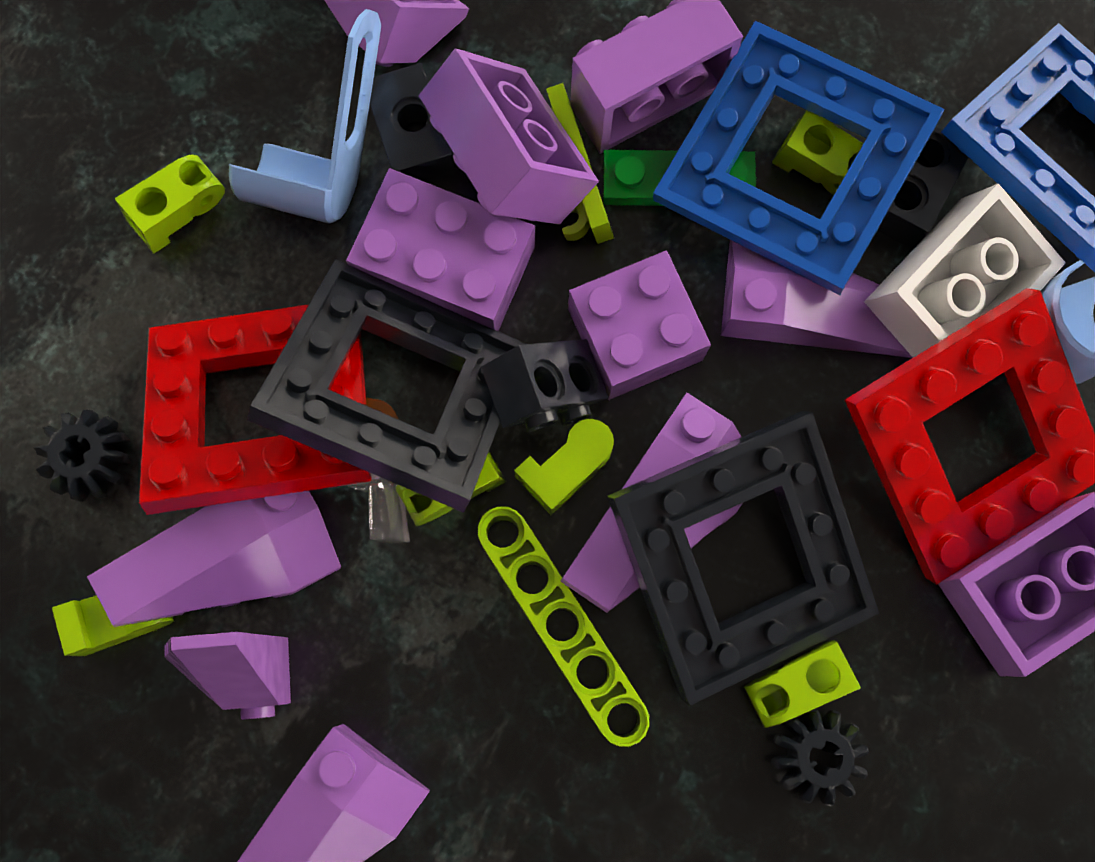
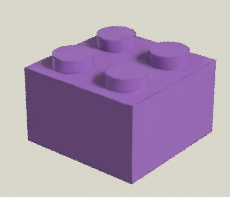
(638, 324)

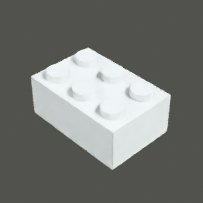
(963, 270)

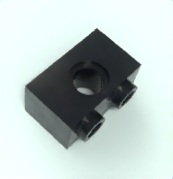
(396, 104)

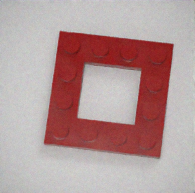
(890, 419)
(175, 463)

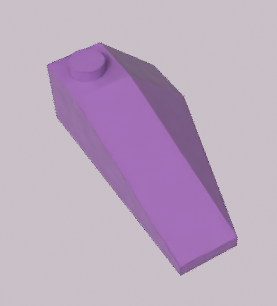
(407, 26)
(783, 307)
(220, 560)
(603, 566)
(236, 669)
(338, 806)

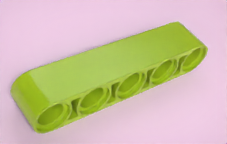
(568, 653)

